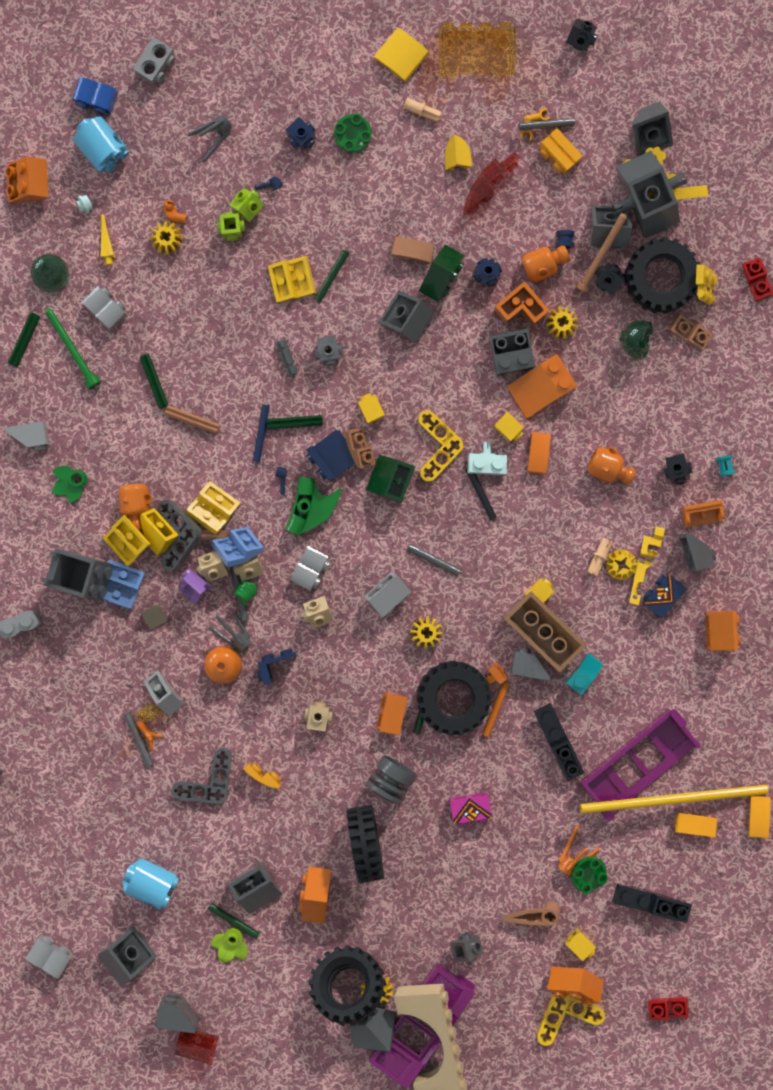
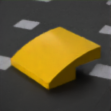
(401, 54)
(283, 282)
(212, 508)
(126, 540)

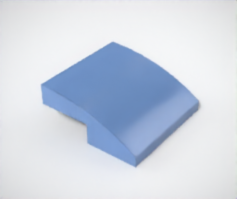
(237, 547)
(124, 577)

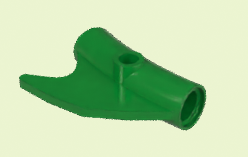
(318, 510)

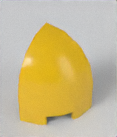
(457, 154)

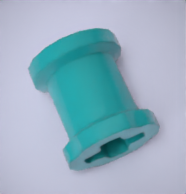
(730, 470)

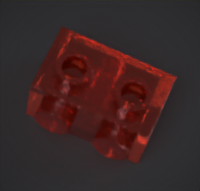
(197, 1046)

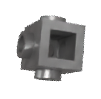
(328, 343)
(470, 948)

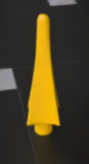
(106, 247)

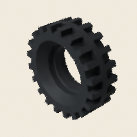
(639, 287)
(428, 695)
(365, 844)
(325, 974)

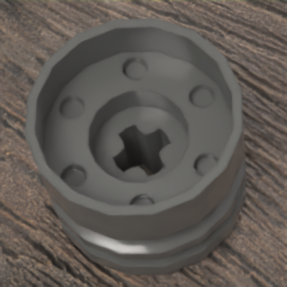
(391, 779)

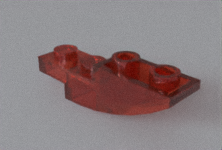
(483, 186)

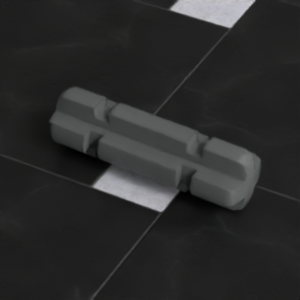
(286, 358)

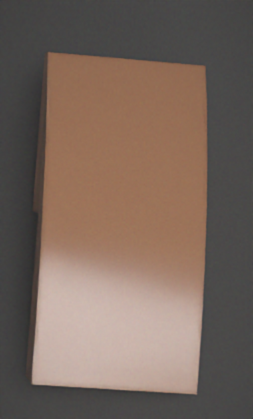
(412, 249)
(690, 332)
(357, 445)

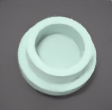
(84, 204)

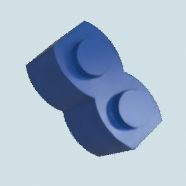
(95, 95)

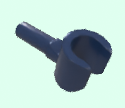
(275, 182)
(282, 473)

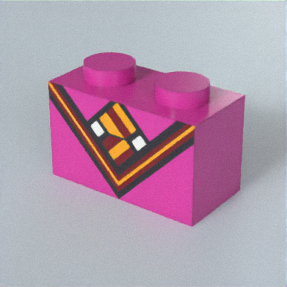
(470, 808)

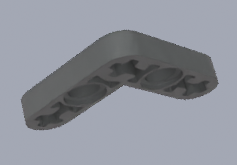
(184, 533)
(215, 783)

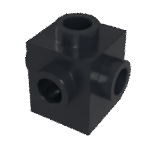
(582, 35)
(615, 279)
(676, 463)

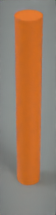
(496, 708)

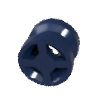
(565, 238)

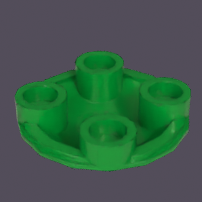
(352, 133)
(589, 874)

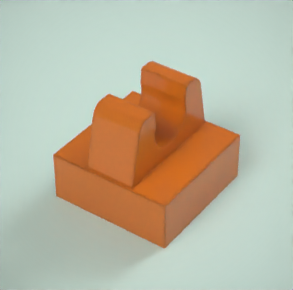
(496, 673)

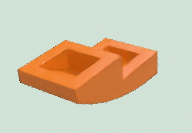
(538, 453)

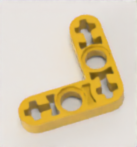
(445, 442)
(566, 1007)

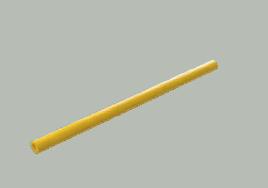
(673, 799)

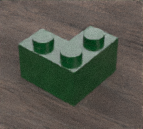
(442, 272)

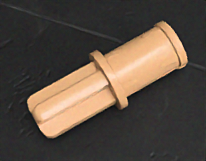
(422, 109)
(599, 556)

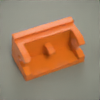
(703, 513)
(391, 713)

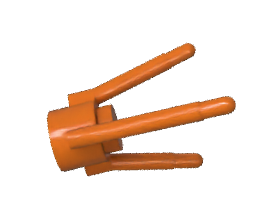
(567, 864)

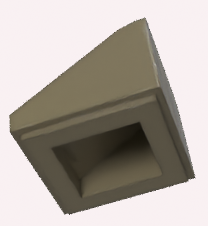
(154, 616)

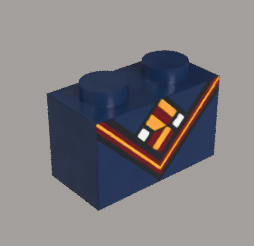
(663, 595)

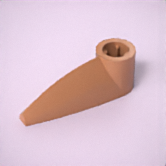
(536, 916)

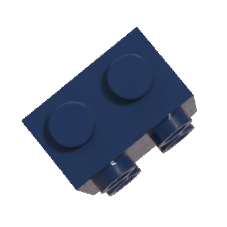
(331, 456)
(264, 672)

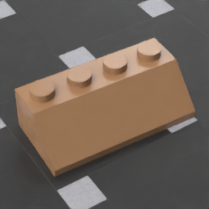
(544, 631)

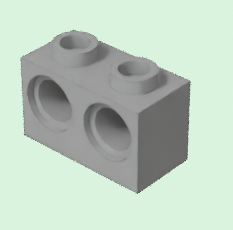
(149, 60)

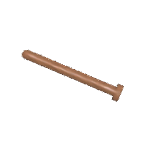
(583, 285)

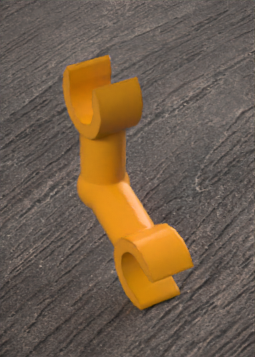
(534, 117)

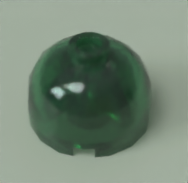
(49, 273)
(636, 338)

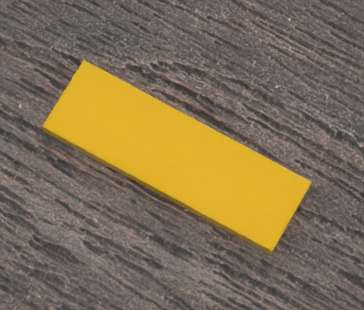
(690, 192)

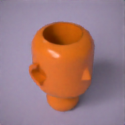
(543, 263)
(608, 466)
(134, 501)

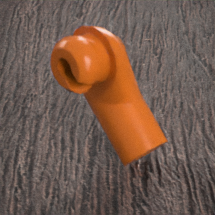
(172, 214)

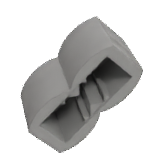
(104, 307)
(309, 568)
(23, 622)
(49, 956)

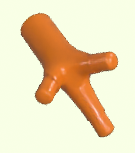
(149, 735)

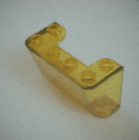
(477, 49)

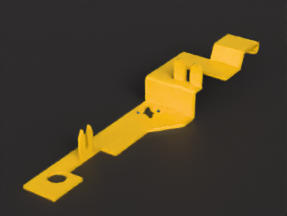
(641, 568)

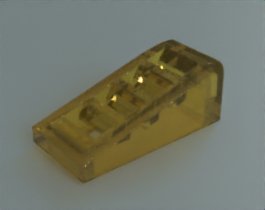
(149, 712)

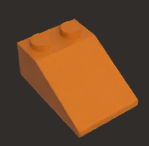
(542, 386)

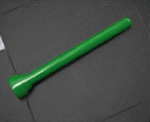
(90, 378)

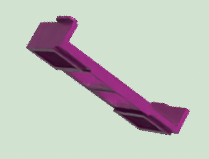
(669, 736)
(404, 1063)

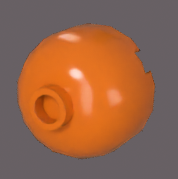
(223, 665)

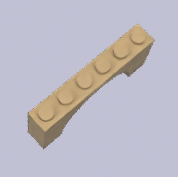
(431, 1006)

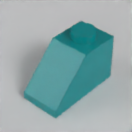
(584, 674)

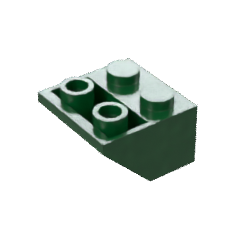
(390, 478)

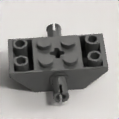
(639, 178)

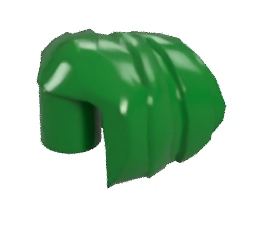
(246, 591)

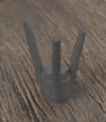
(220, 125)
(240, 640)

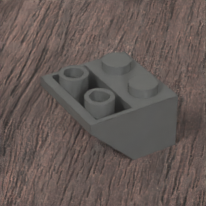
(511, 352)
(254, 887)

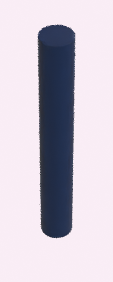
(261, 433)

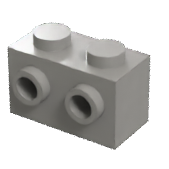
(387, 594)

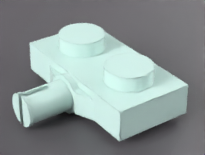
(487, 462)

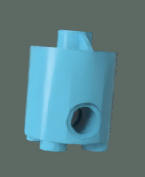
(100, 144)
(149, 883)

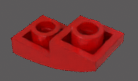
(757, 279)
(668, 1008)

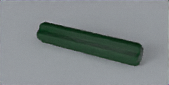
(23, 339)
(153, 381)
(294, 422)

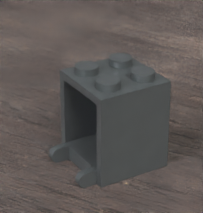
(78, 574)

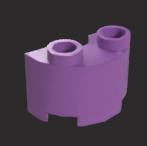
(193, 586)

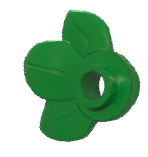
(66, 484)

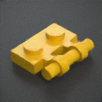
(706, 281)

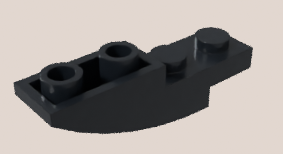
(558, 742)
(652, 902)

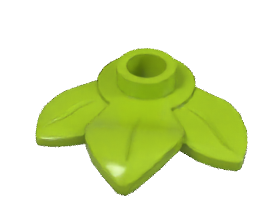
(229, 949)

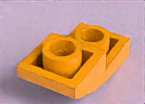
(269, 779)
(759, 817)
(696, 825)

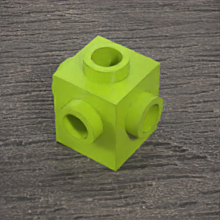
(247, 204)
(226, 221)

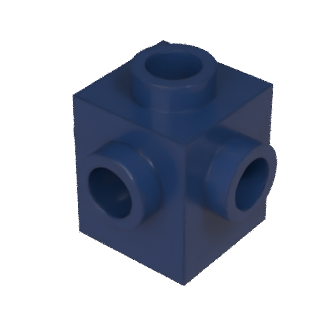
(301, 134)
(484, 278)

